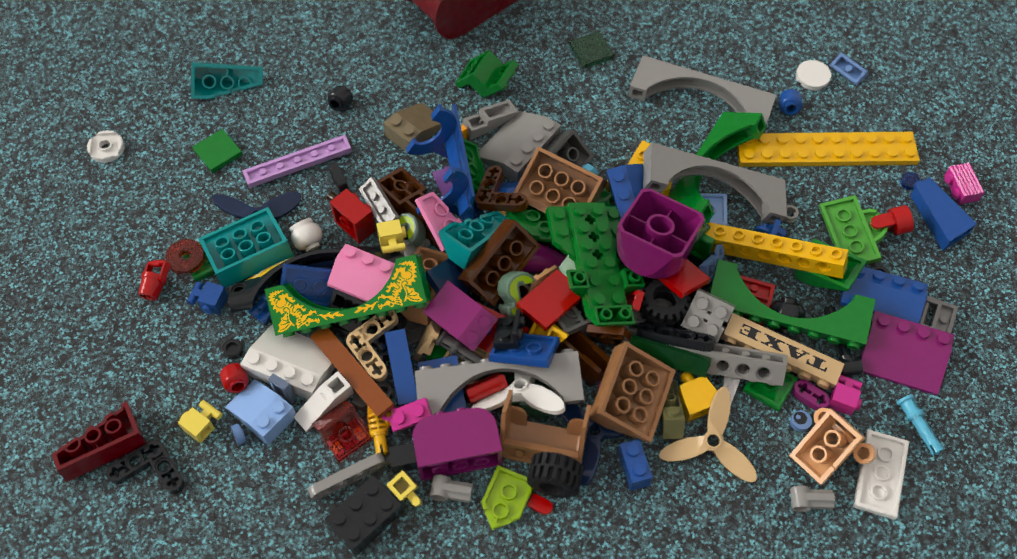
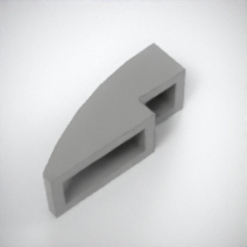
(489, 119)

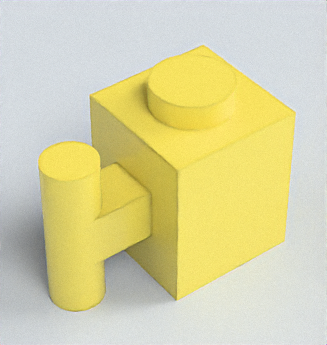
(391, 236)
(197, 423)
(404, 488)

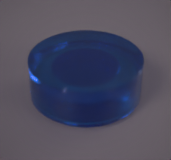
(908, 180)

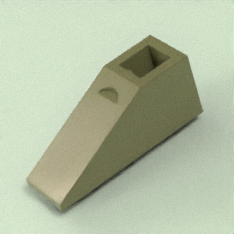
(672, 415)

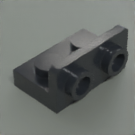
(509, 331)

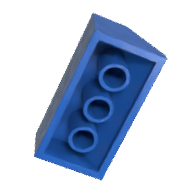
(625, 185)
(893, 294)

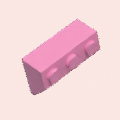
(359, 273)

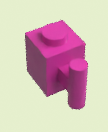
(846, 396)

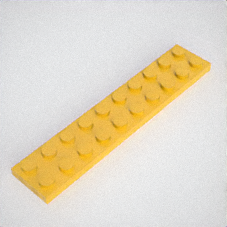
(829, 149)

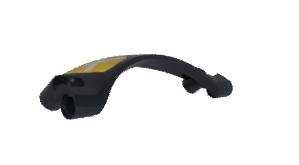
(244, 295)

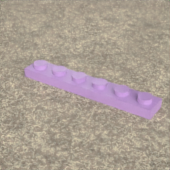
(297, 161)

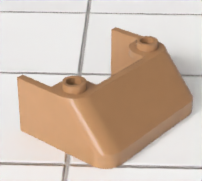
(523, 438)

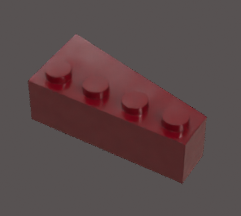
(100, 444)

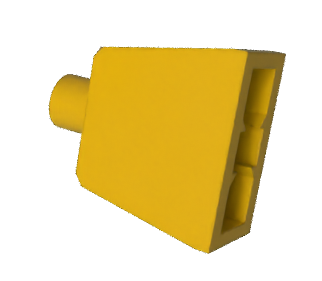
(695, 396)

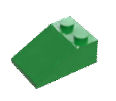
(852, 271)

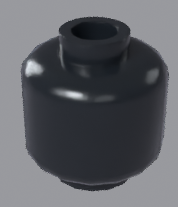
(340, 98)

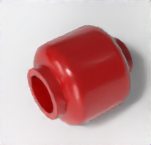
(234, 378)

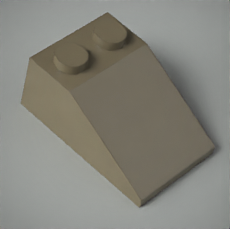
(410, 124)

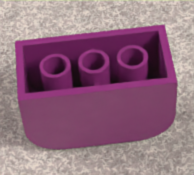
(456, 442)

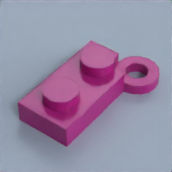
(408, 414)

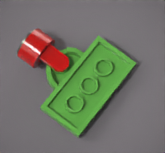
(862, 229)

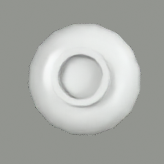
(306, 235)

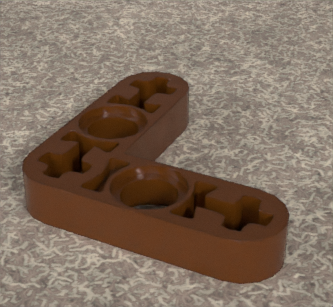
(514, 201)

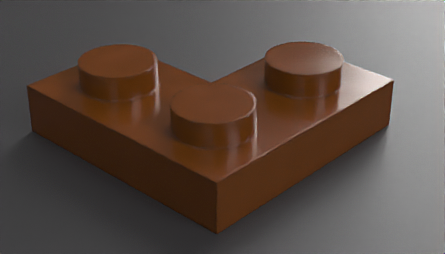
(609, 334)

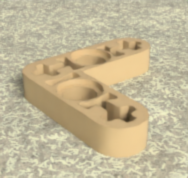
(366, 339)

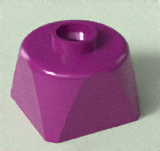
(657, 234)

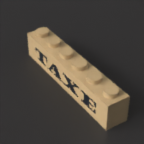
(800, 359)

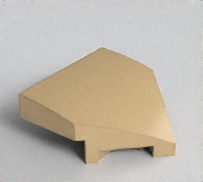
(427, 340)

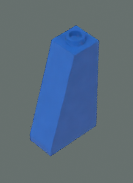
(942, 215)
(401, 366)

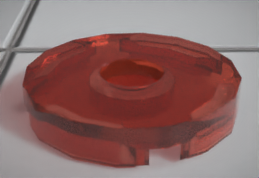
(182, 247)

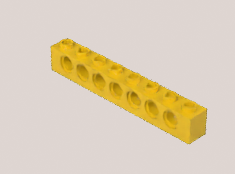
(780, 250)

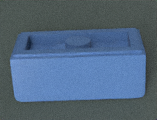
(849, 69)

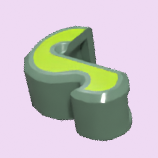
(414, 228)
(509, 291)

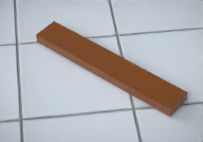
(352, 372)

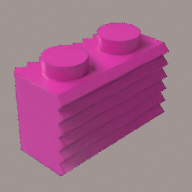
(963, 183)

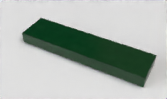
(674, 357)

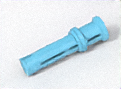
(915, 415)

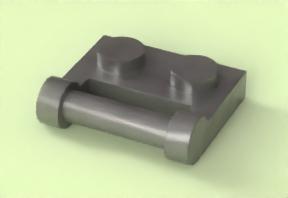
(943, 316)

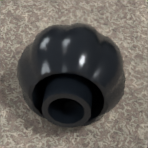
(789, 307)

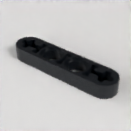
(676, 337)

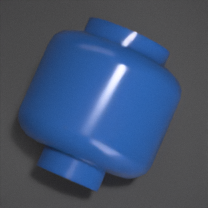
(790, 102)

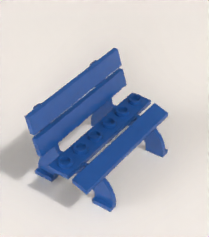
(455, 152)

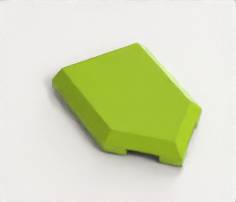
(505, 497)

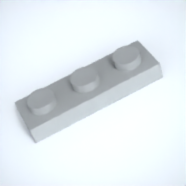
(378, 201)

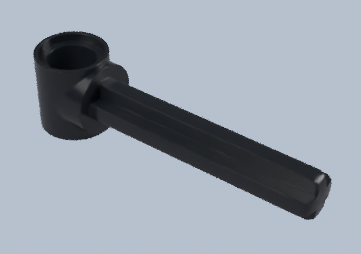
(852, 364)

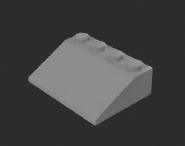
(517, 141)

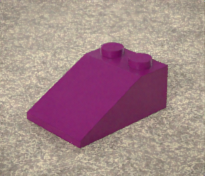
(460, 315)

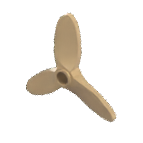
(727, 454)

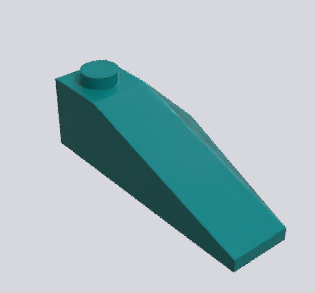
(219, 79)

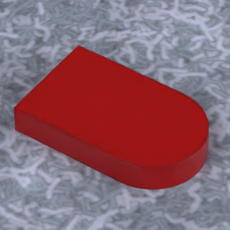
(540, 504)

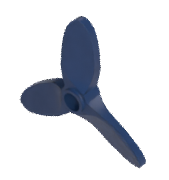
(278, 206)
(593, 443)

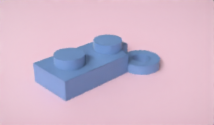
(709, 264)

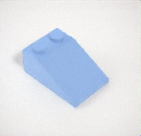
(262, 411)

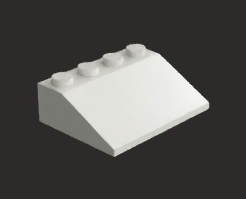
(290, 358)

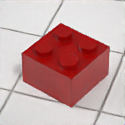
(353, 215)

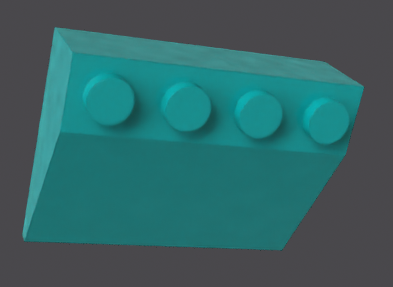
(246, 247)

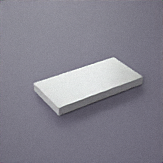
(882, 480)

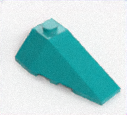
(466, 239)

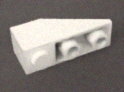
(326, 397)

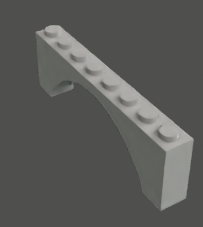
(657, 76)
(763, 191)
(443, 383)

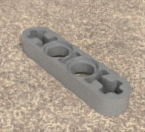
(346, 476)

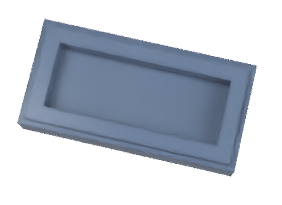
(282, 388)

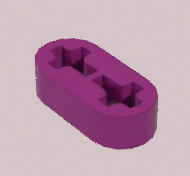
(810, 395)

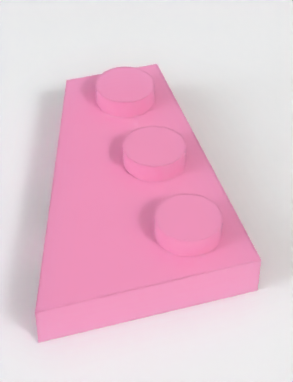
(435, 214)

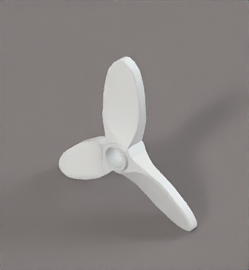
(525, 390)

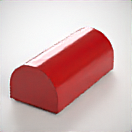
(485, 387)

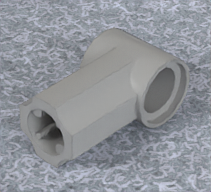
(446, 489)
(805, 499)

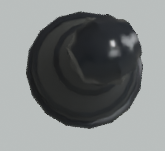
(381, 347)

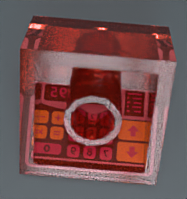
(342, 430)

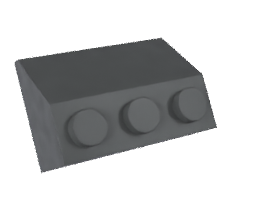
(571, 148)

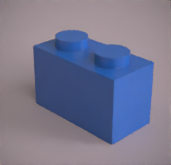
(634, 464)

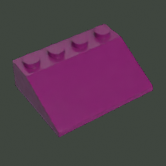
(906, 353)

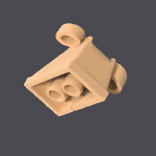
(830, 445)

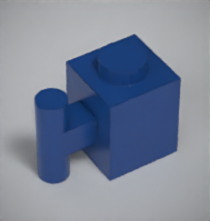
(210, 299)

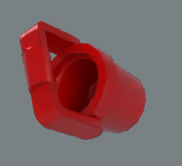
(151, 282)

